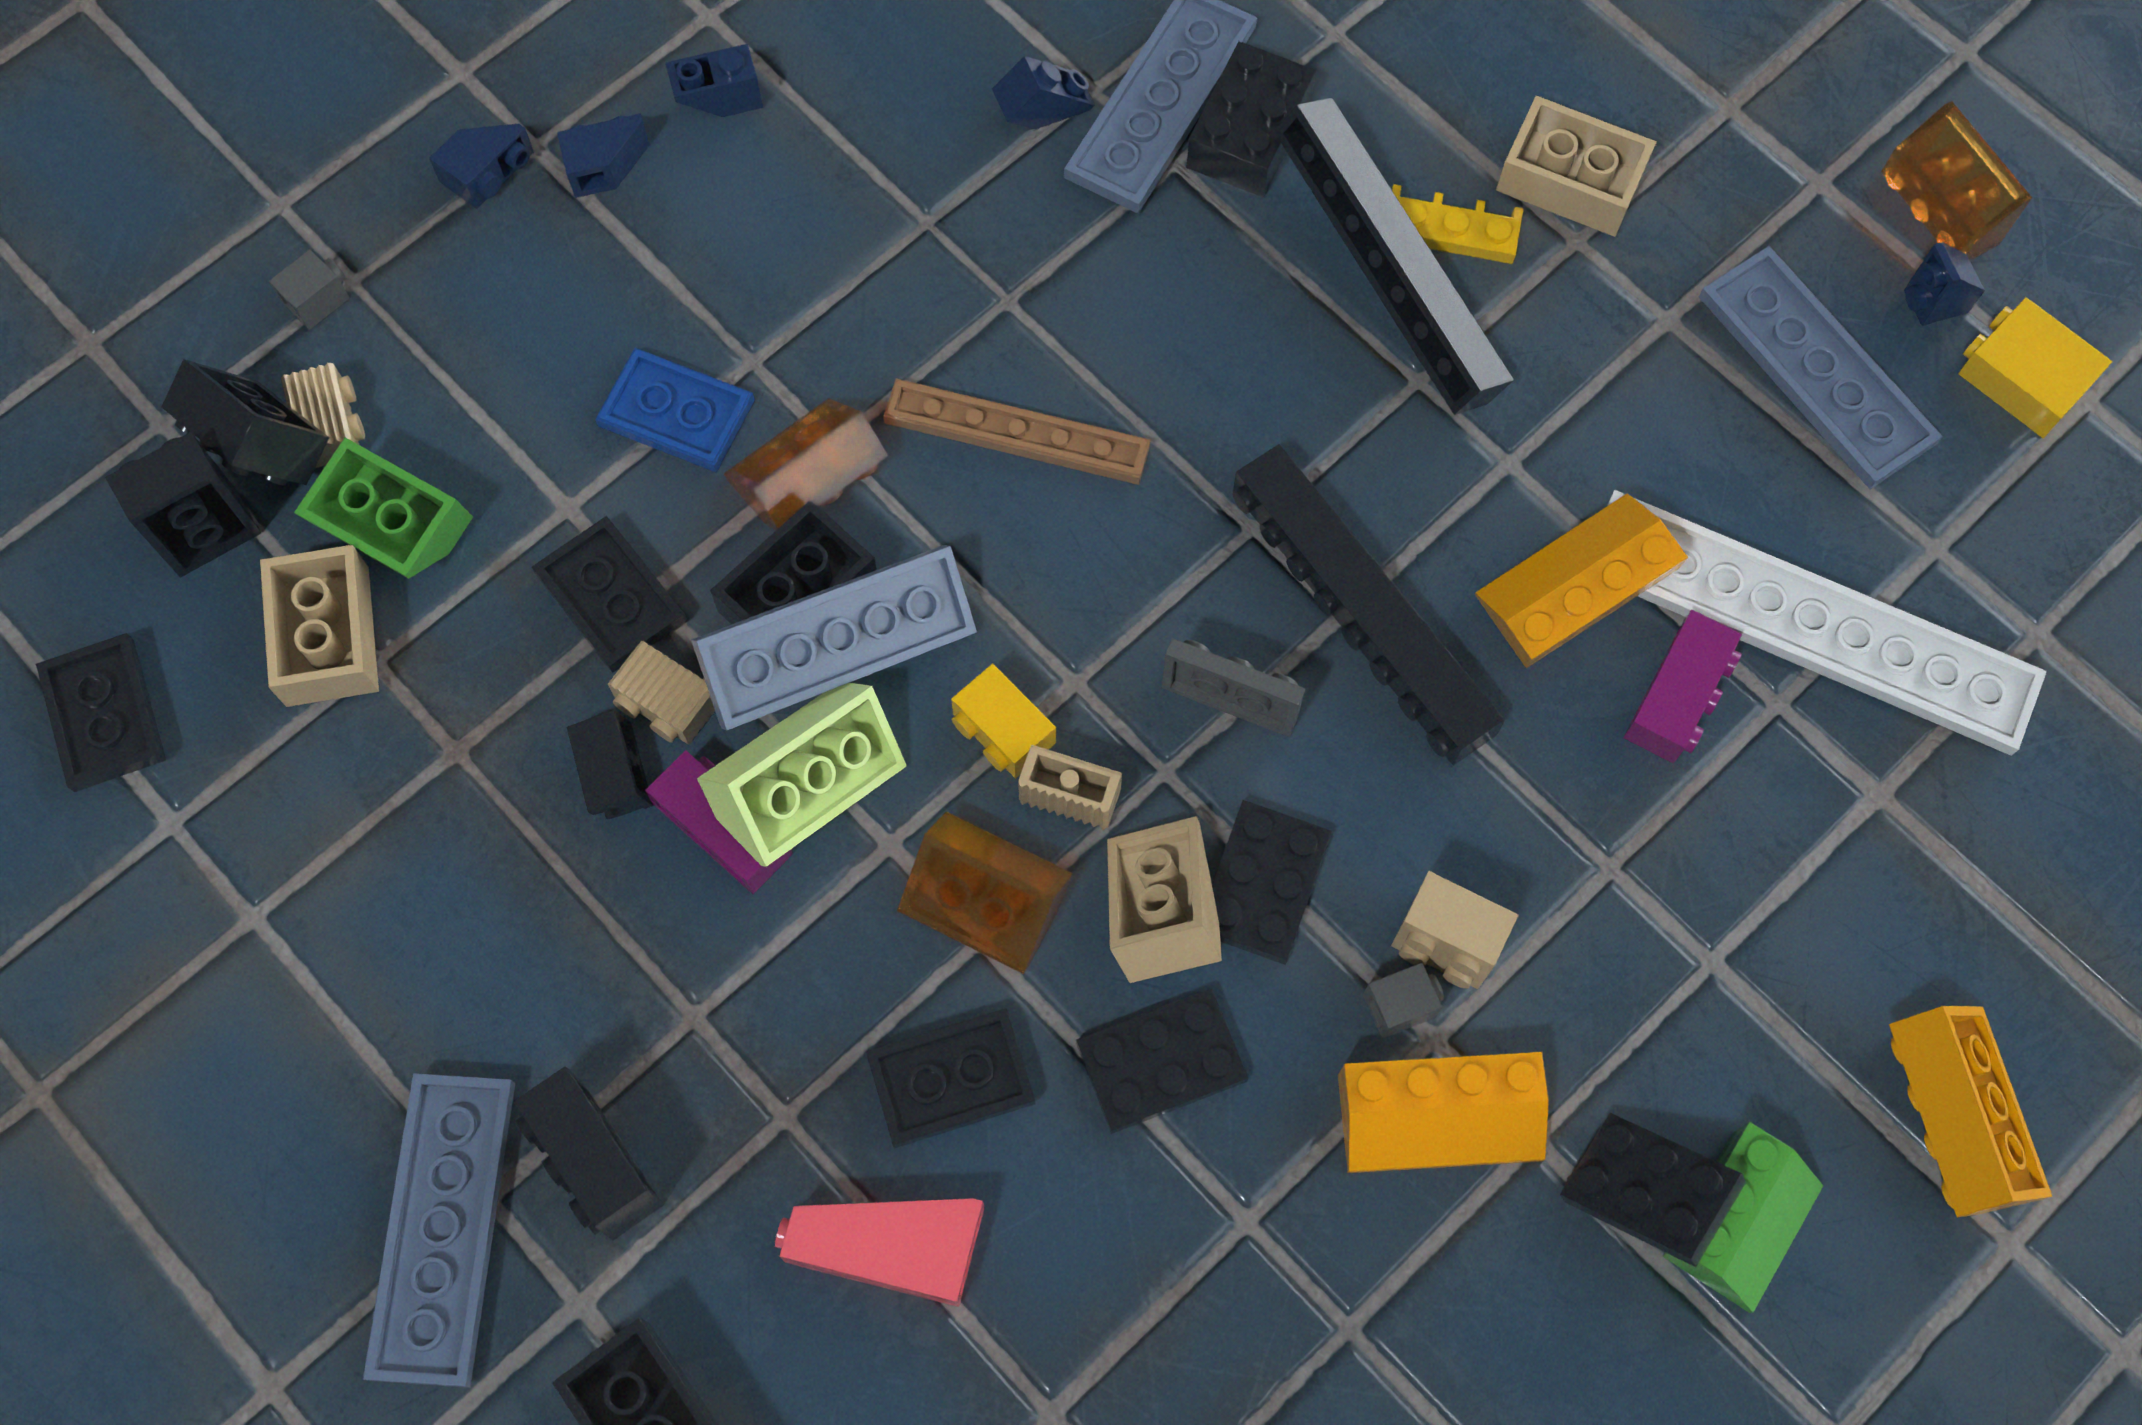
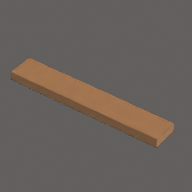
(1017, 431)

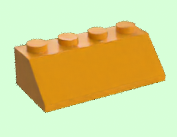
(1581, 578)
(1968, 1110)
(1444, 1112)

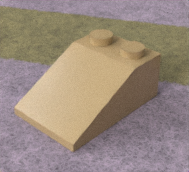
(1161, 901)

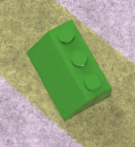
(383, 510)
(1762, 1219)

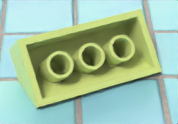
(803, 771)

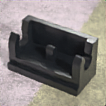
(609, 765)

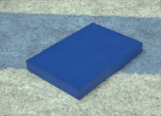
(675, 409)

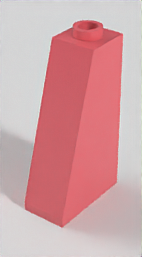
(891, 1245)

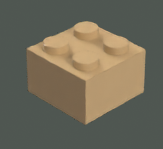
(1454, 931)

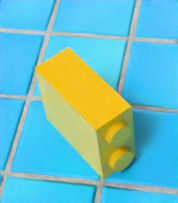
(2032, 366)

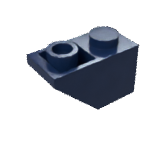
(716, 81)
(1041, 94)
(602, 153)
(481, 160)
(1943, 285)

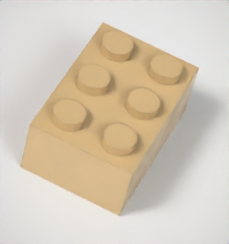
(1575, 165)
(318, 626)

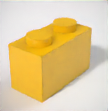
(1001, 720)

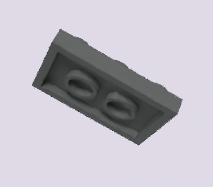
(1232, 686)

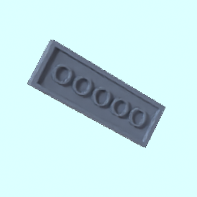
(1158, 101)
(1820, 367)
(834, 637)
(440, 1231)

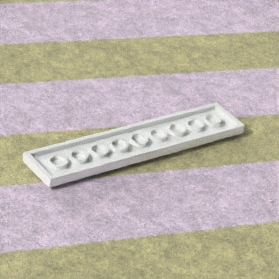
(1849, 636)

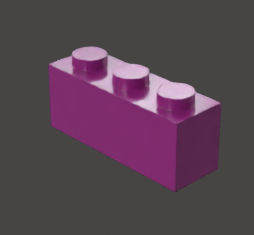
(1685, 687)
(685, 804)

